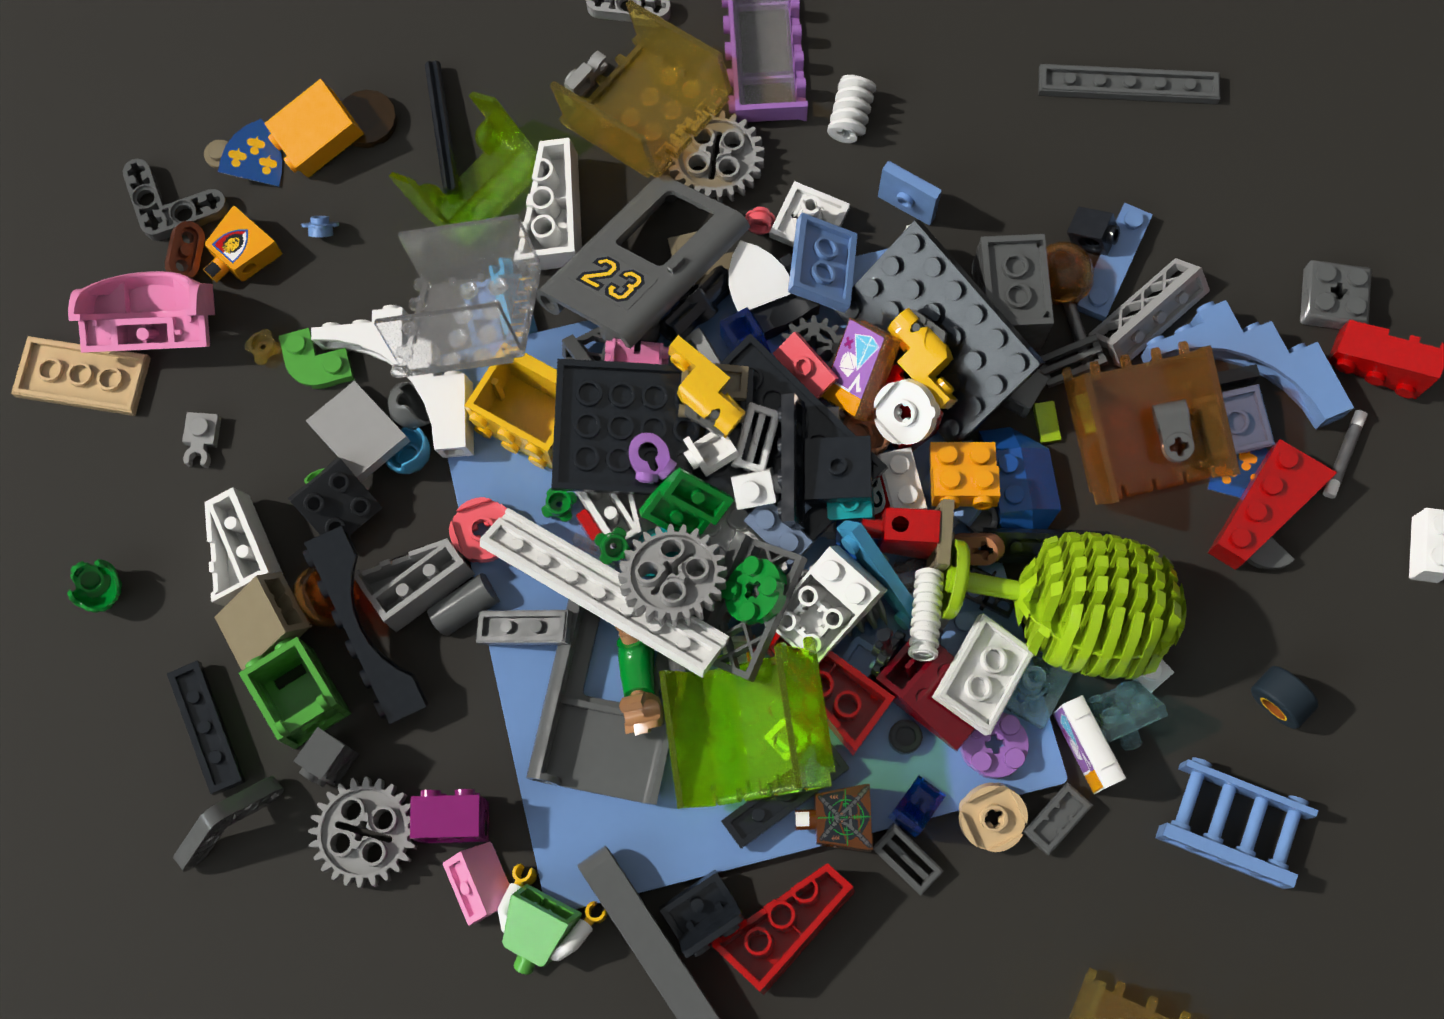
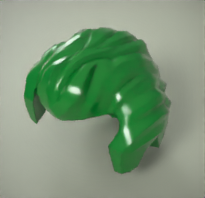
(95, 586)

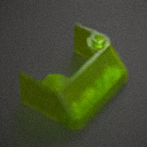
(489, 182)

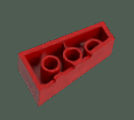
(1272, 497)

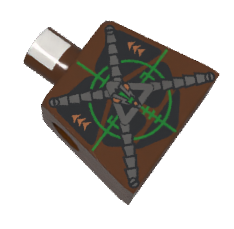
(840, 818)

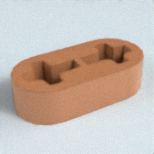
(976, 540)

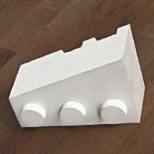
(613, 511)
(236, 543)

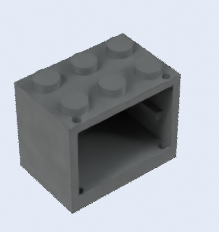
(1016, 280)

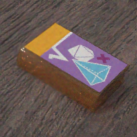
(862, 368)

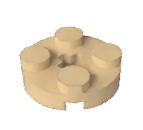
(1010, 824)

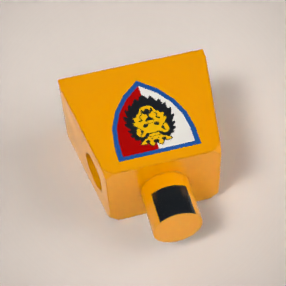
(239, 247)

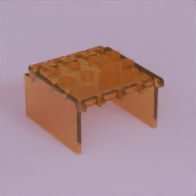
(1118, 425)

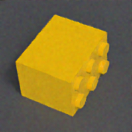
(517, 407)

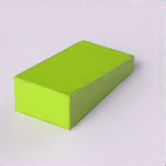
(1047, 422)

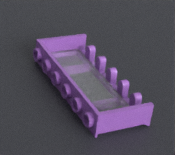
(765, 60)

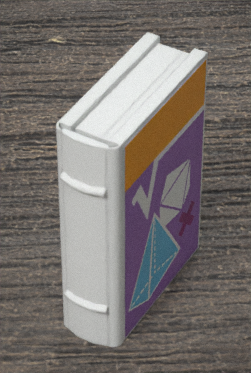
(1088, 744)

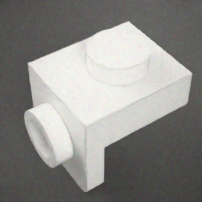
(710, 452)
(756, 488)

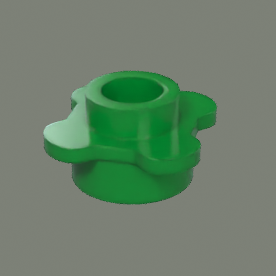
(563, 512)
(604, 540)

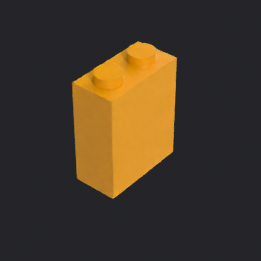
(313, 129)

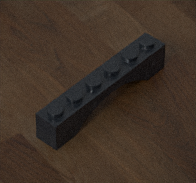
(395, 687)

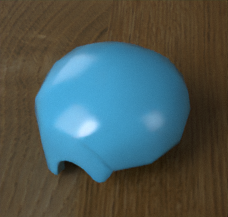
(413, 455)

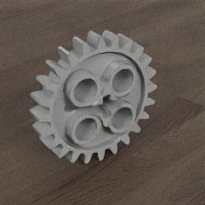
(743, 160)
(694, 591)
(355, 861)

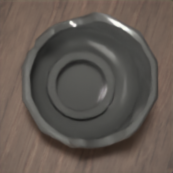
(407, 407)

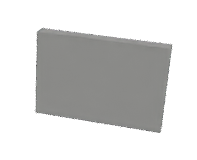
(358, 431)

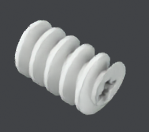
(851, 108)

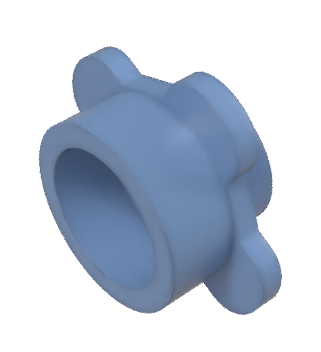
(320, 226)

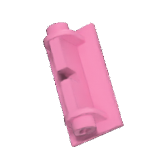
(650, 352)

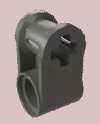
(1172, 423)

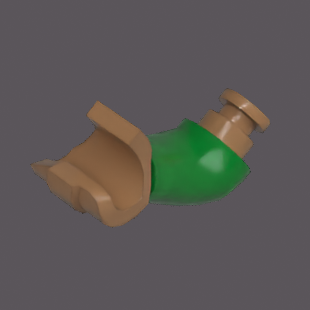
(640, 704)

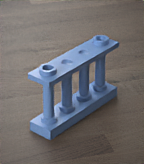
(1211, 844)

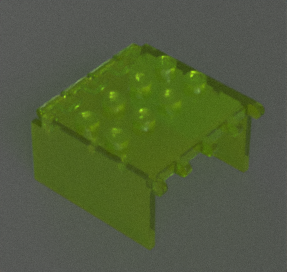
(742, 735)

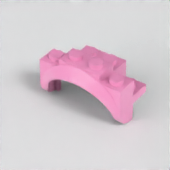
(143, 312)

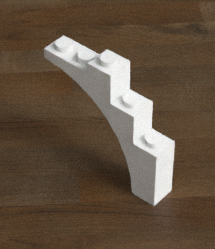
(441, 394)

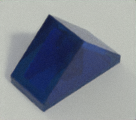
(917, 806)

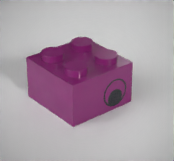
(449, 818)

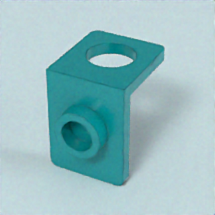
(851, 510)

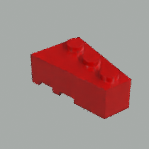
(1387, 360)

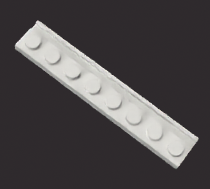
(598, 590)

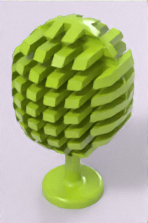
(1085, 602)

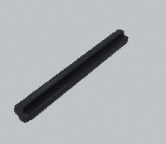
(442, 128)

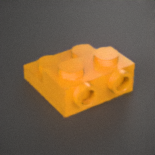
(964, 474)

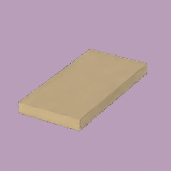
(90, 380)

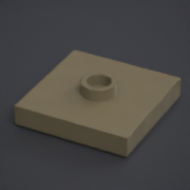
(941, 555)

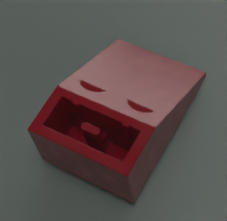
(913, 687)

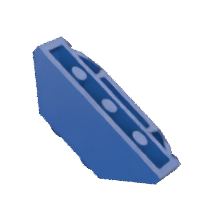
(1026, 480)

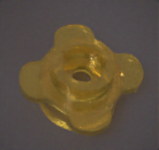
(261, 338)

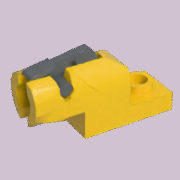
(926, 353)
(703, 390)

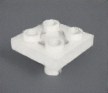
(808, 201)

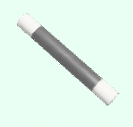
(1345, 453)

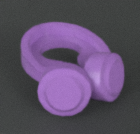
(643, 472)

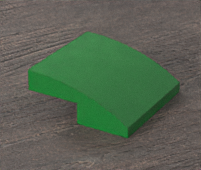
(685, 501)

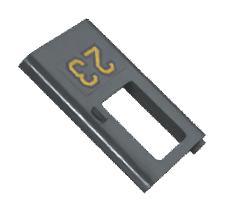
(626, 290)

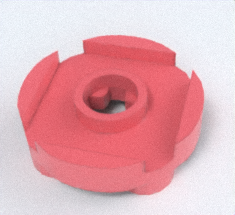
(465, 523)

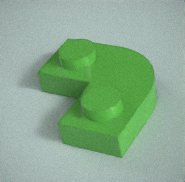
(313, 369)

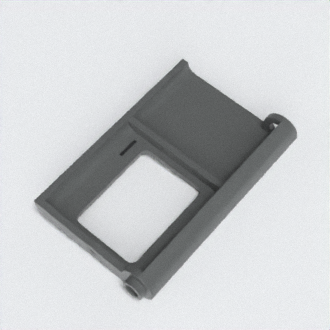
(584, 737)

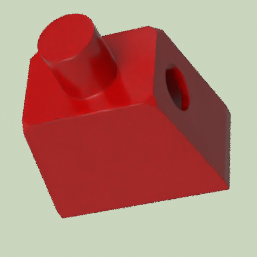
(905, 531)

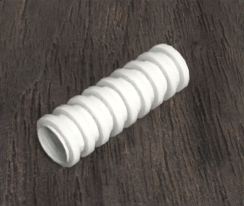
(926, 614)

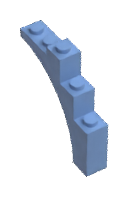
(1299, 372)

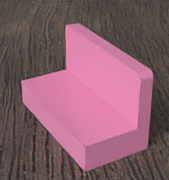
(477, 881)

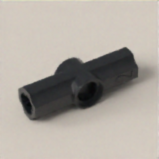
(696, 305)

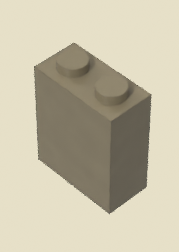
(261, 617)

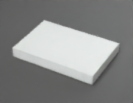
(983, 674)

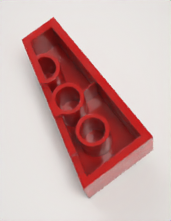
(850, 699)
(784, 927)

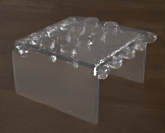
(472, 297)

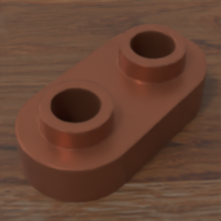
(185, 253)

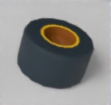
(1284, 697)

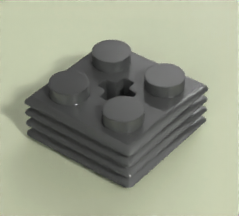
(1320, 305)

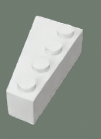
(554, 204)

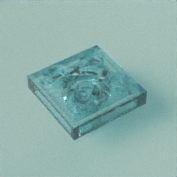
(1038, 675)
(1125, 711)

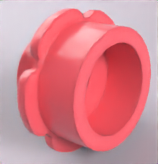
(760, 220)

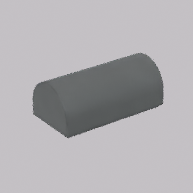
(463, 605)

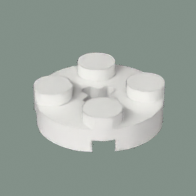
(923, 412)

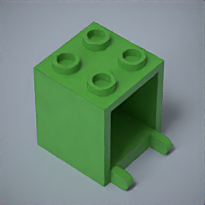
(302, 704)

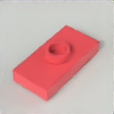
(805, 364)

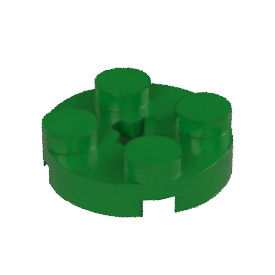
(742, 582)

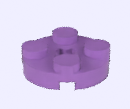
(1010, 755)

